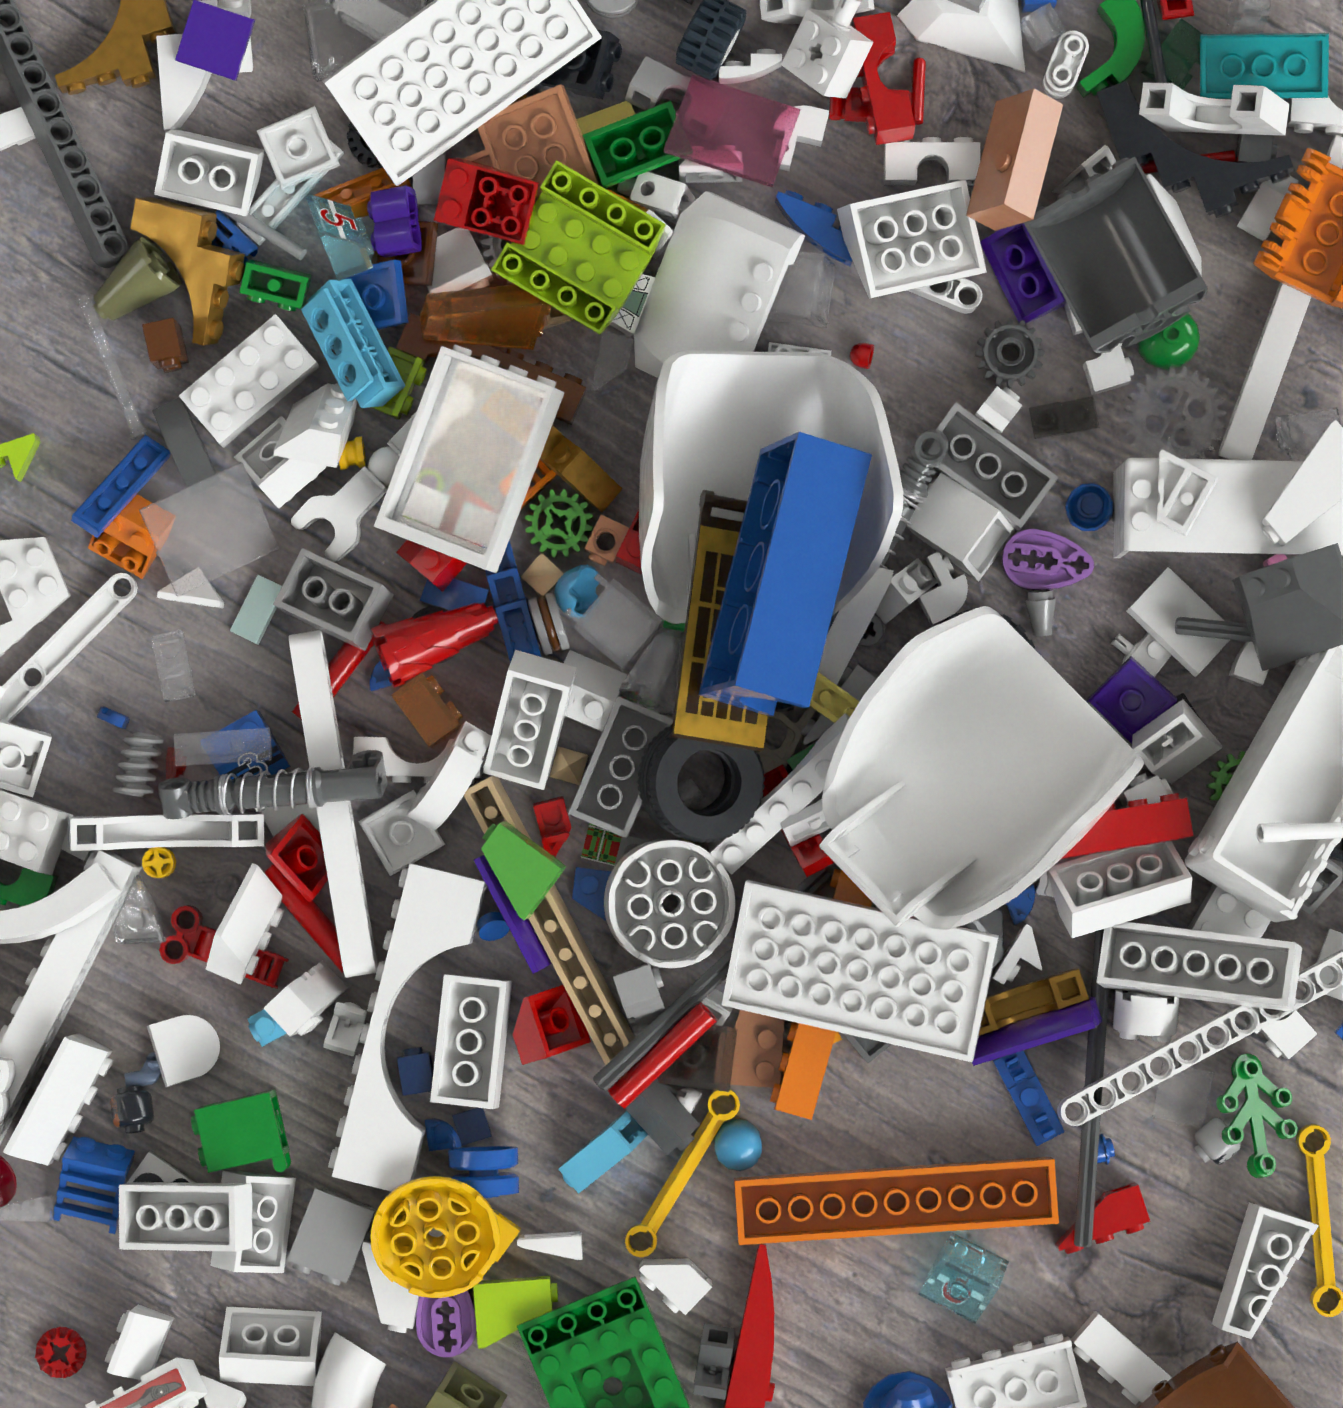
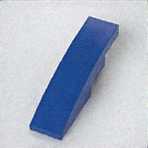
(512, 607)

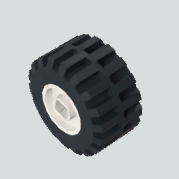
(710, 37)

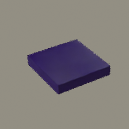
(215, 40)
(1131, 698)

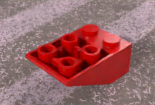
(486, 200)

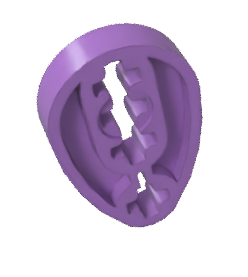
(1038, 578)
(428, 1320)

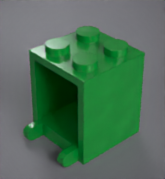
(242, 1132)

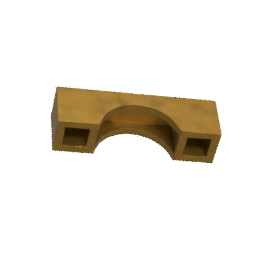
(1033, 999)

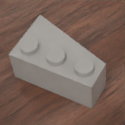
(640, 995)

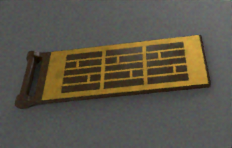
(694, 715)

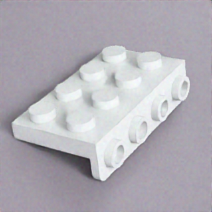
(1021, 1378)

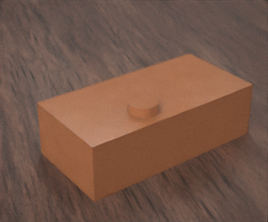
(1014, 159)

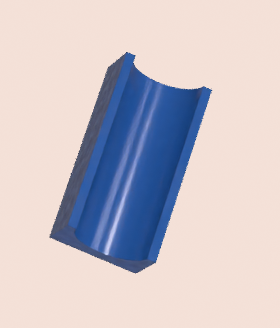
(785, 574)

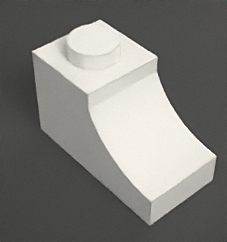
(999, 409)

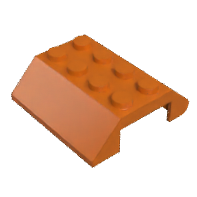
(1311, 233)

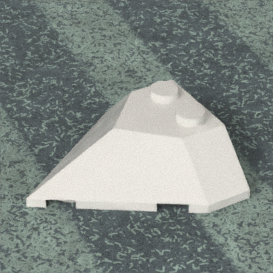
(986, 35)

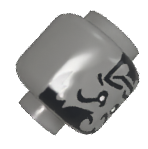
(1211, 1143)

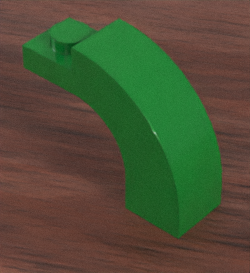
(1128, 33)

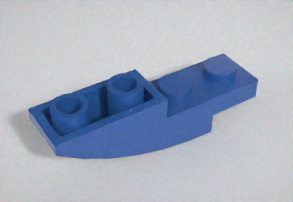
(815, 223)

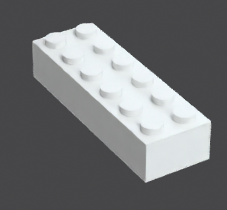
(1200, 965)

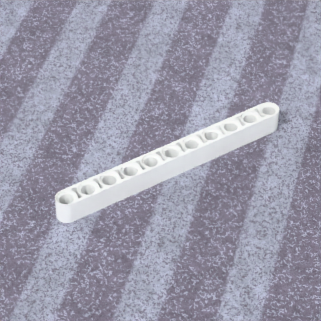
(1269, 360)
(334, 818)
(1202, 1048)

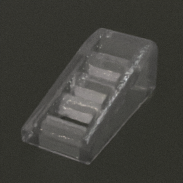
(33, 1210)

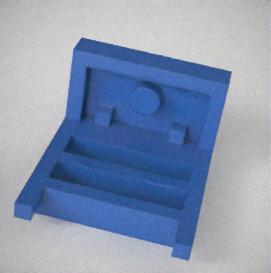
(94, 1166)

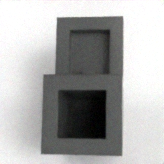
(713, 1361)

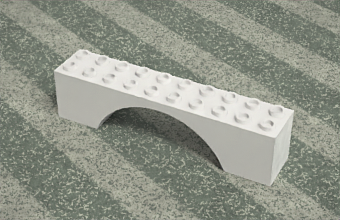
(379, 1134)

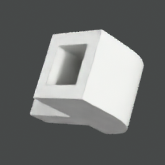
(808, 130)
(950, 594)

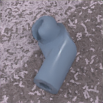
(147, 1075)

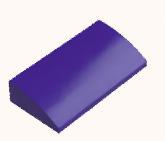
(521, 929)
(1037, 1030)

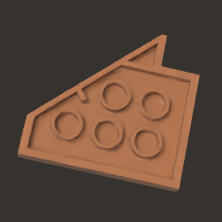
(533, 135)

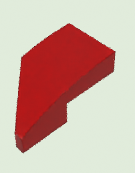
(552, 823)

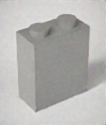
(331, 1235)

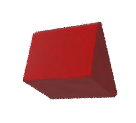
(299, 856)

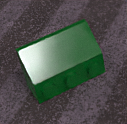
(631, 145)

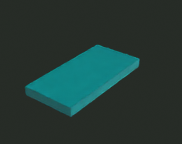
(1282, 62)

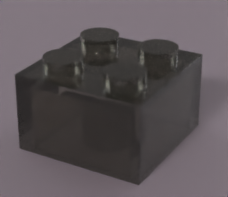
(706, 1062)

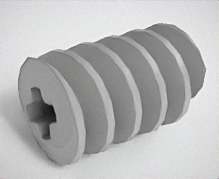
(138, 764)

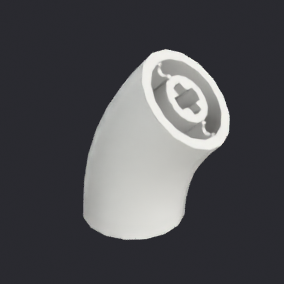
(346, 1376)

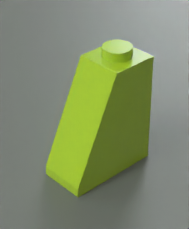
(509, 1302)

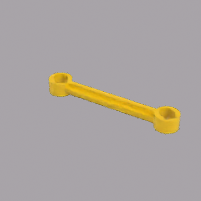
(681, 1173)
(1320, 1215)

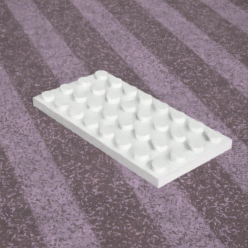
(453, 73)
(859, 972)

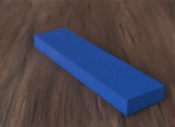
(121, 486)

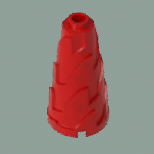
(418, 643)

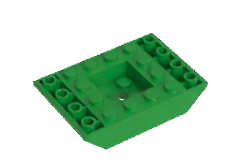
(601, 1339)

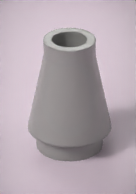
(1041, 611)

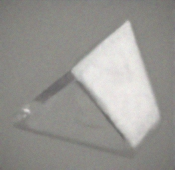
(139, 917)

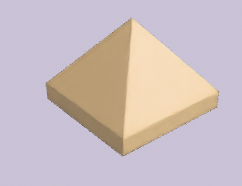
(568, 765)

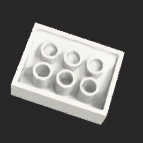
(912, 239)
(59, 1100)

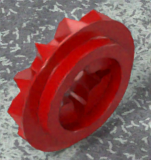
(75, 1355)

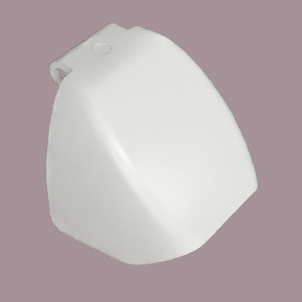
(707, 434)
(966, 774)

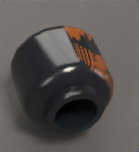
(132, 1109)

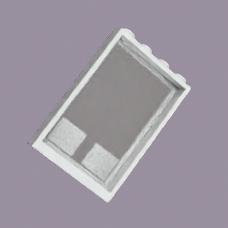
(469, 457)

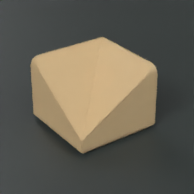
(542, 575)

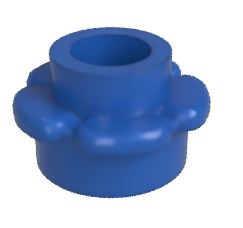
(1105, 1149)

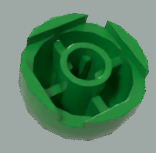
(1172, 345)

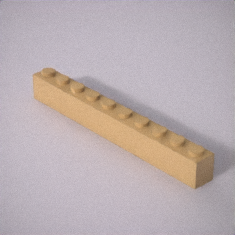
(561, 937)

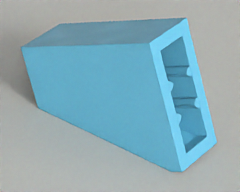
(602, 1152)

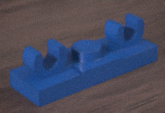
(1029, 1097)

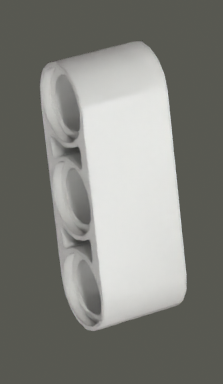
(950, 298)

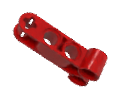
(198, 943)

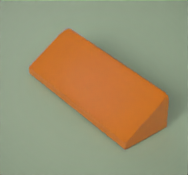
(358, 191)

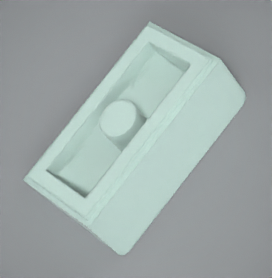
(256, 610)

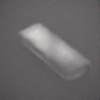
(223, 747)

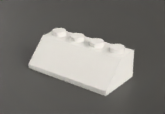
(1119, 886)
(471, 1041)

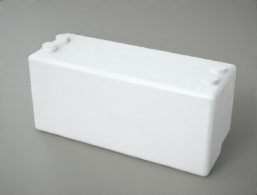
(1228, 518)
(1287, 777)

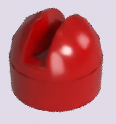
(862, 355)

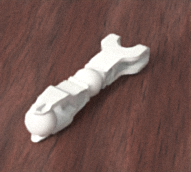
(354, 498)

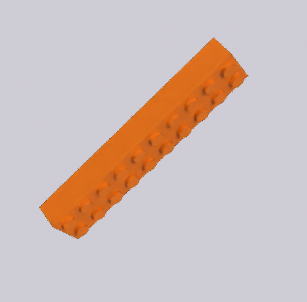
(896, 1200)

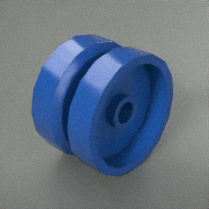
(484, 1168)

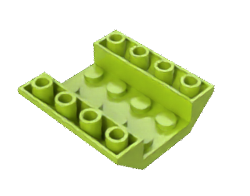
(581, 249)

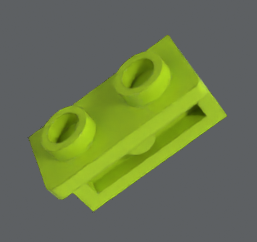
(412, 374)

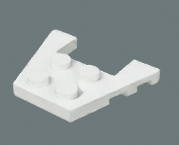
(29, 586)

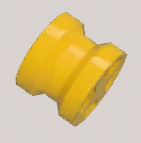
(353, 454)
(153, 863)

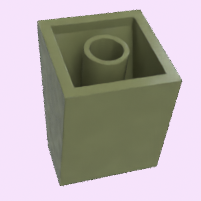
(465, 1390)

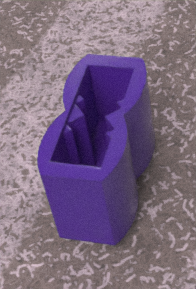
(395, 221)

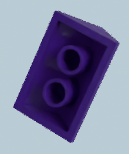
(1022, 273)

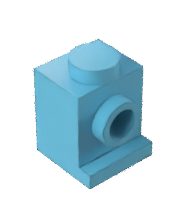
(264, 1028)

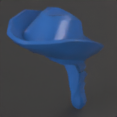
(906, 1391)

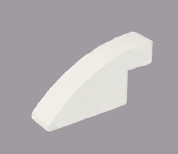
(179, 83)

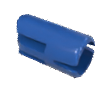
(236, 242)

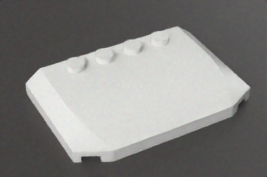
(714, 282)

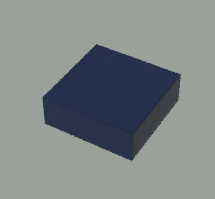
(472, 1125)

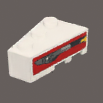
(167, 1386)

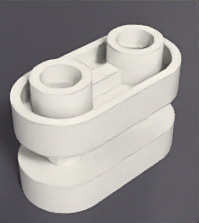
(1065, 64)

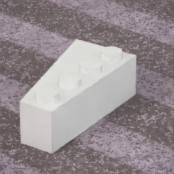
(303, 1000)
(1259, 1267)

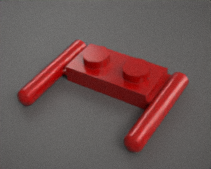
(852, 110)

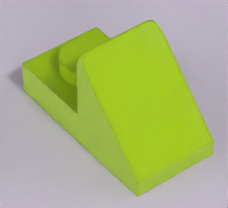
(19, 453)

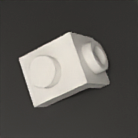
(345, 1028)

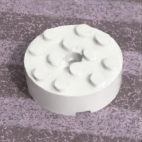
(636, 897)

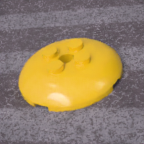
(428, 1263)

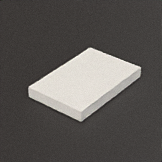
(1157, 613)

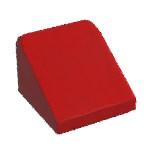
(1175, 8)

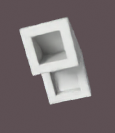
(1263, 208)

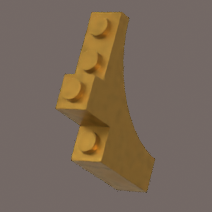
(123, 49)
(206, 268)
(579, 470)

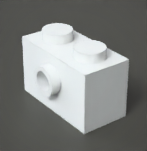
(1145, 787)

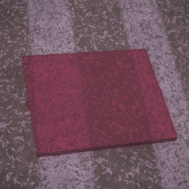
(732, 131)

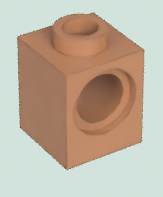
(605, 526)

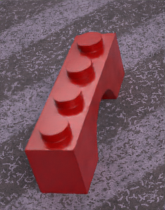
(889, 113)

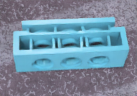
(356, 344)

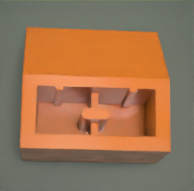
(127, 540)

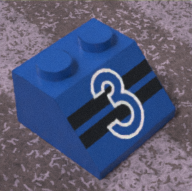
(254, 721)

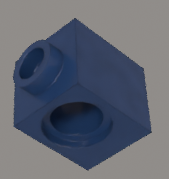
(415, 1071)

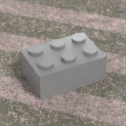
(333, 599)

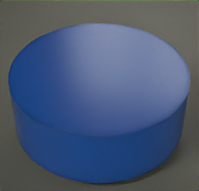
(492, 926)

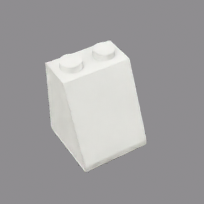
(961, 526)

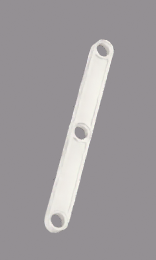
(65, 645)

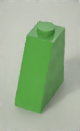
(520, 866)

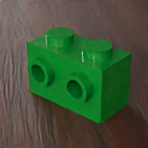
(276, 284)

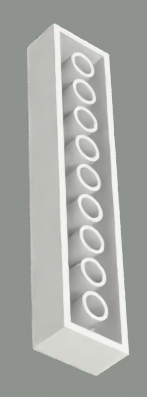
(56, 984)

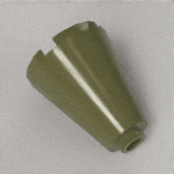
(136, 281)

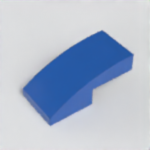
(454, 596)

